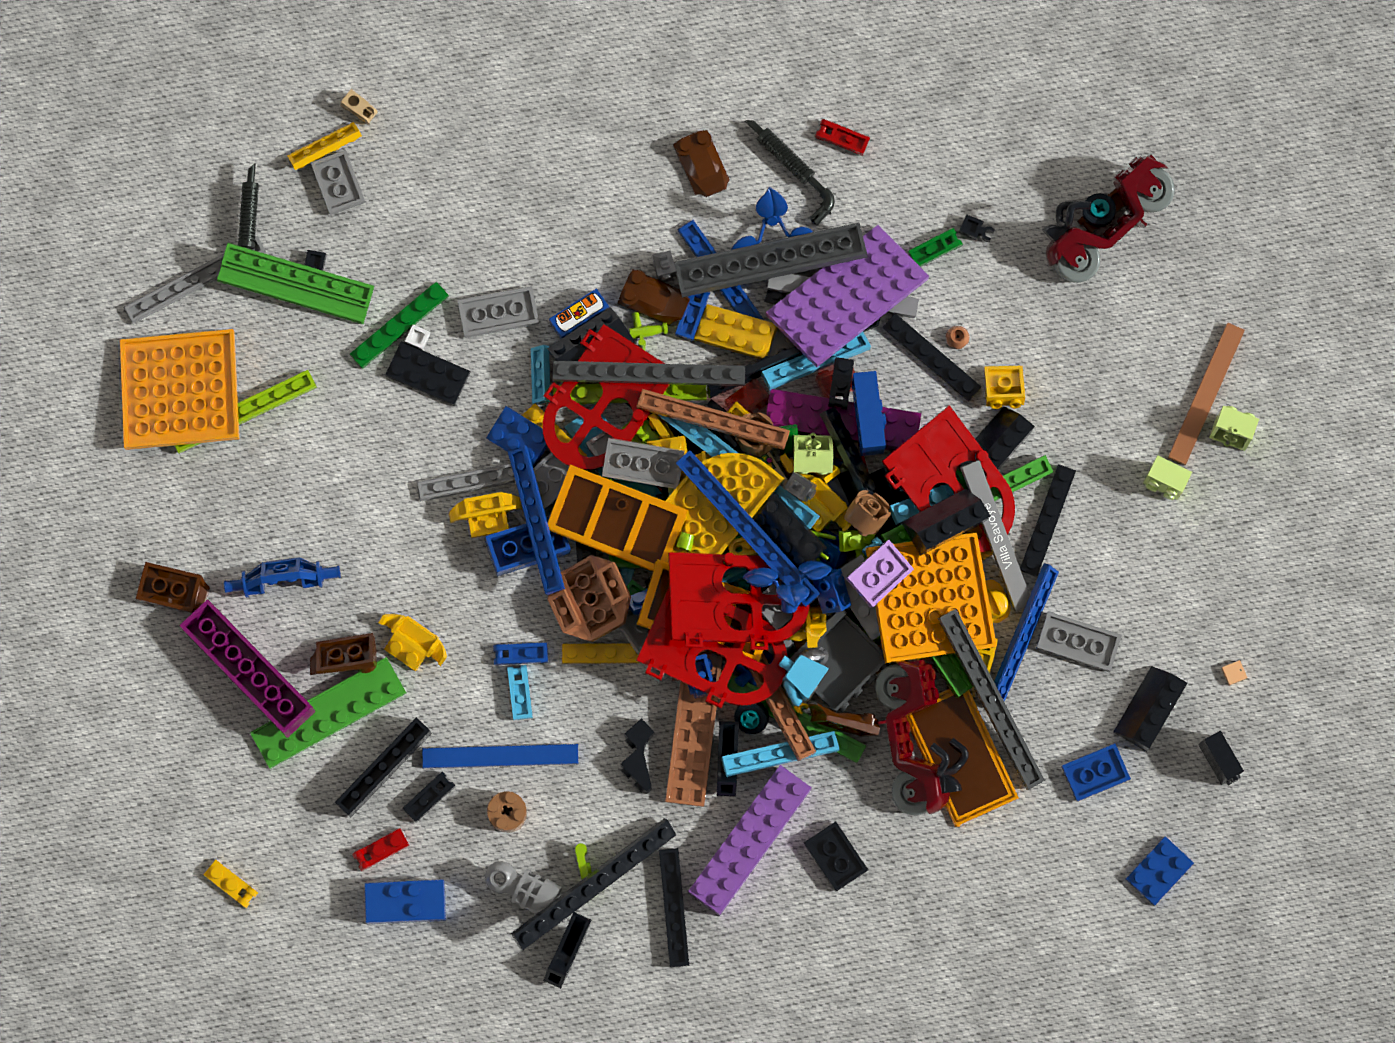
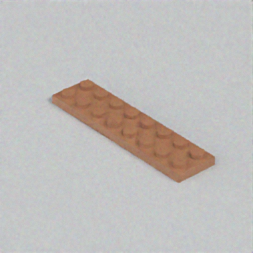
(692, 743)

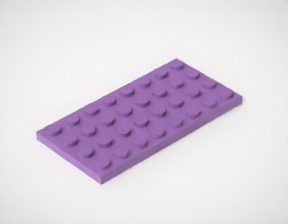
(847, 298)

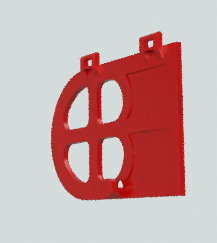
(604, 347)
(932, 459)
(700, 602)
(678, 661)

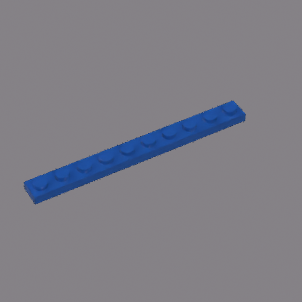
(744, 523)

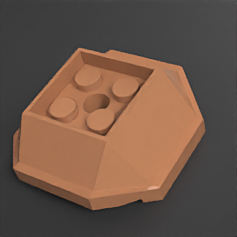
(573, 604)

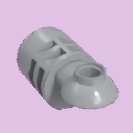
(526, 890)

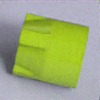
(685, 541)

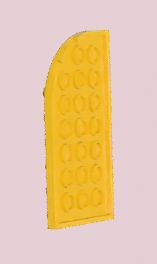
(746, 480)

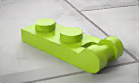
(584, 868)

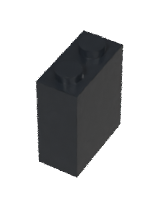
(1221, 758)

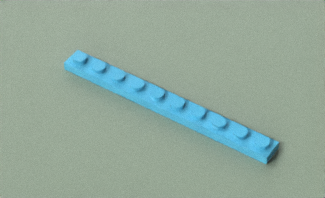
(715, 446)

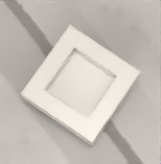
(417, 337)

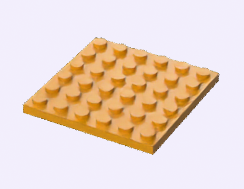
(179, 389)
(940, 582)

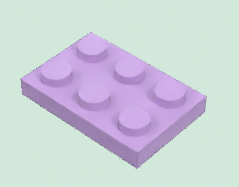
(879, 573)

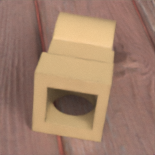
(358, 106)

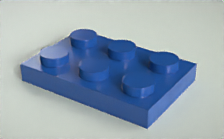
(516, 431)
(1096, 772)
(1159, 871)

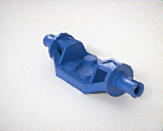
(282, 570)

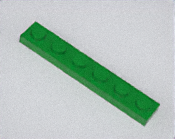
(399, 325)

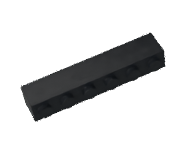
(383, 767)

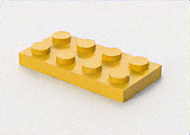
(736, 332)

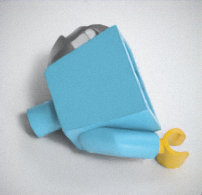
(804, 675)

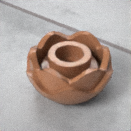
(954, 342)

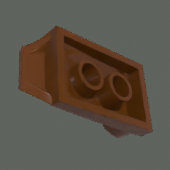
(701, 163)
(653, 298)
(172, 588)
(344, 655)
(855, 724)

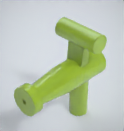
(645, 331)

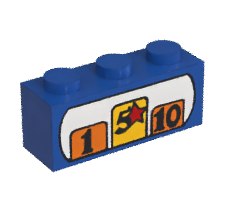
(578, 313)

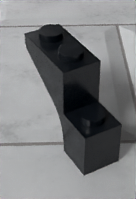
(726, 746)
(635, 764)
(567, 950)

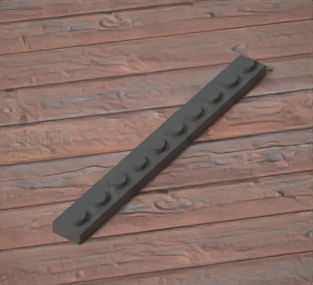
(649, 373)
(991, 699)

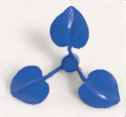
(770, 207)
(790, 594)

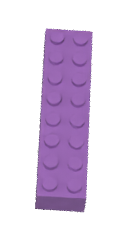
(749, 840)

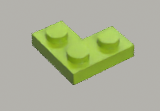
(852, 540)

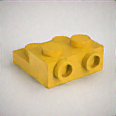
(1004, 386)

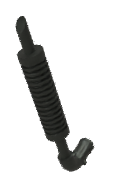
(797, 167)
(248, 210)

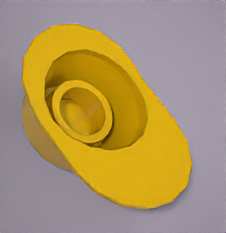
(998, 601)

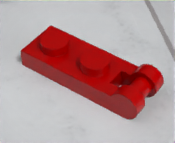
(842, 137)
(381, 849)

